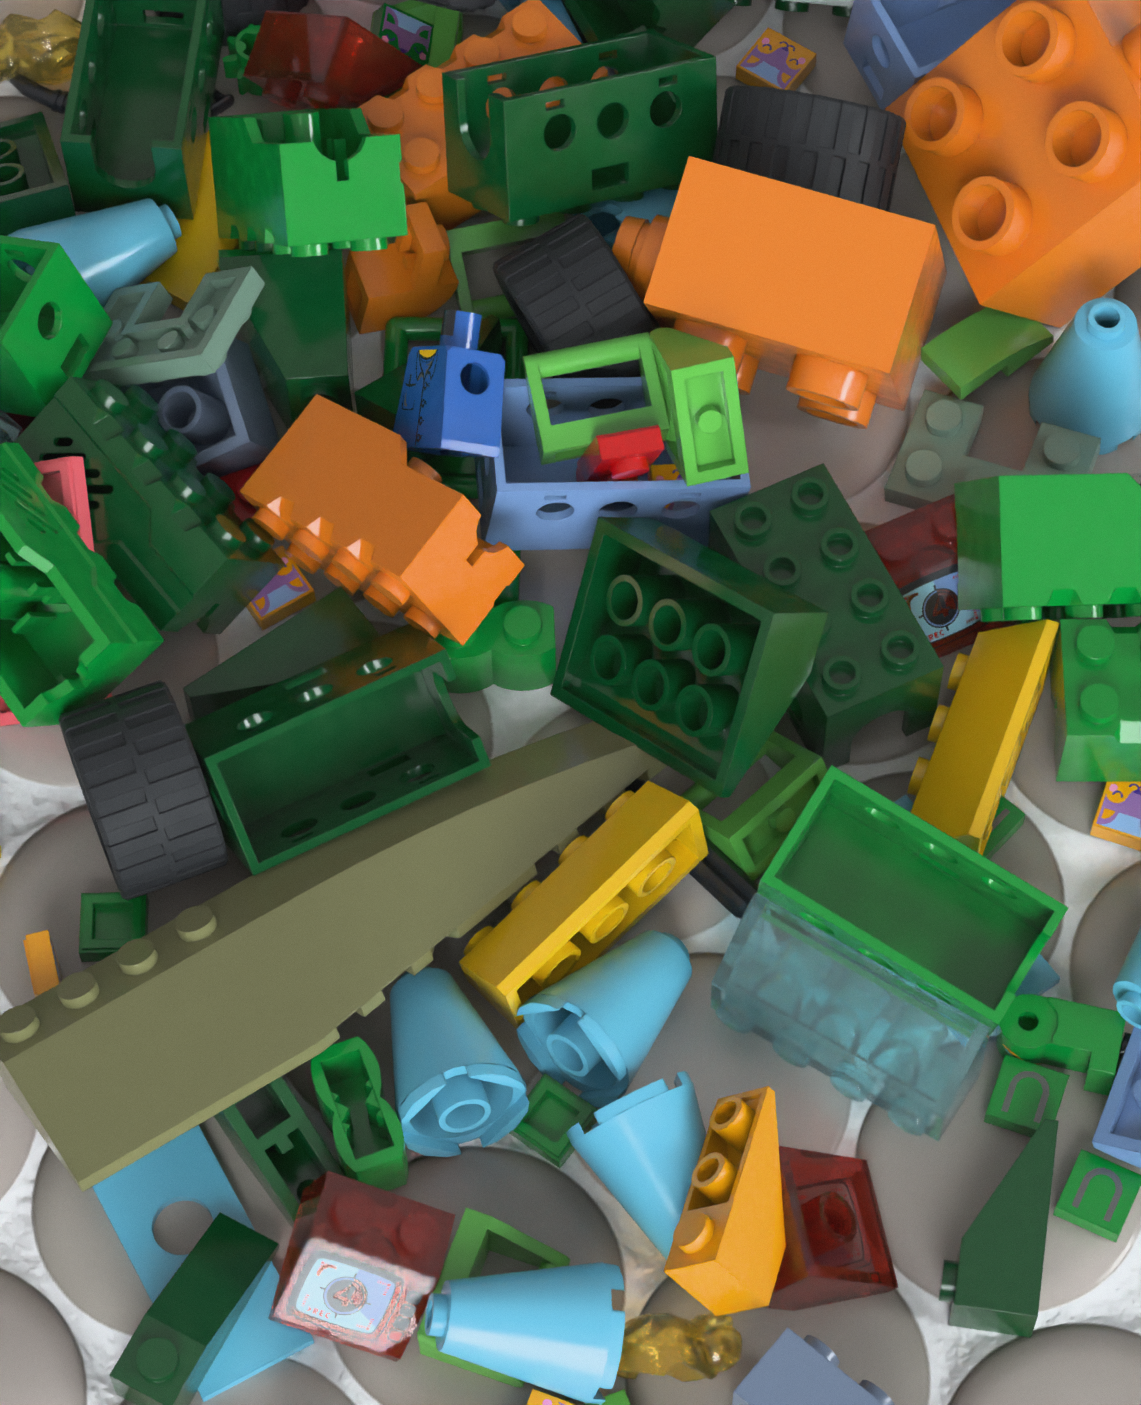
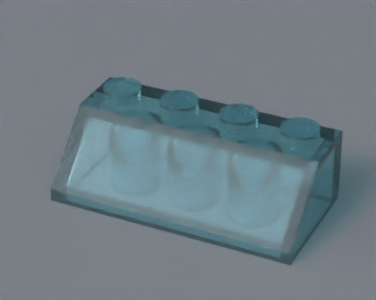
(848, 1019)

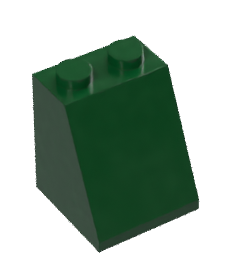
(300, 330)

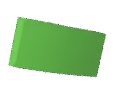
(982, 347)

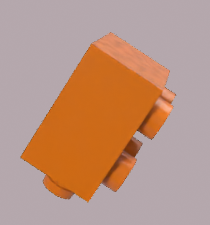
(1036, 153)
(792, 286)

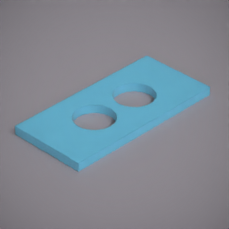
(190, 1172)

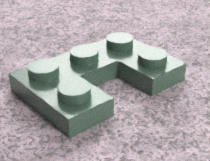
(197, 343)
(939, 446)

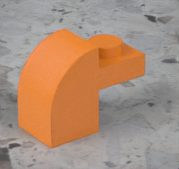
(404, 279)

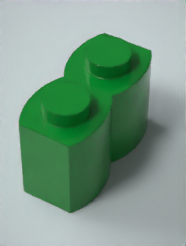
(507, 649)
(356, 1112)

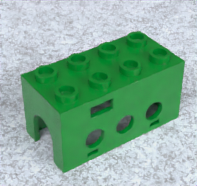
(46, 324)
(911, 898)

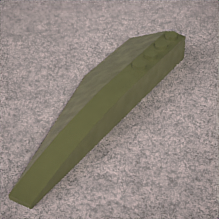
(287, 955)

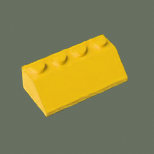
(982, 730)
(588, 900)

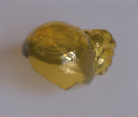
(39, 48)
(679, 1347)

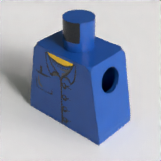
(453, 393)

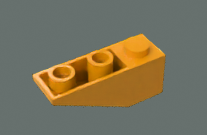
(733, 1214)

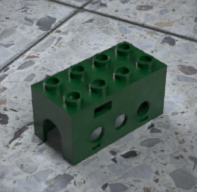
(141, 103)
(600, 142)
(871, 645)
(333, 741)

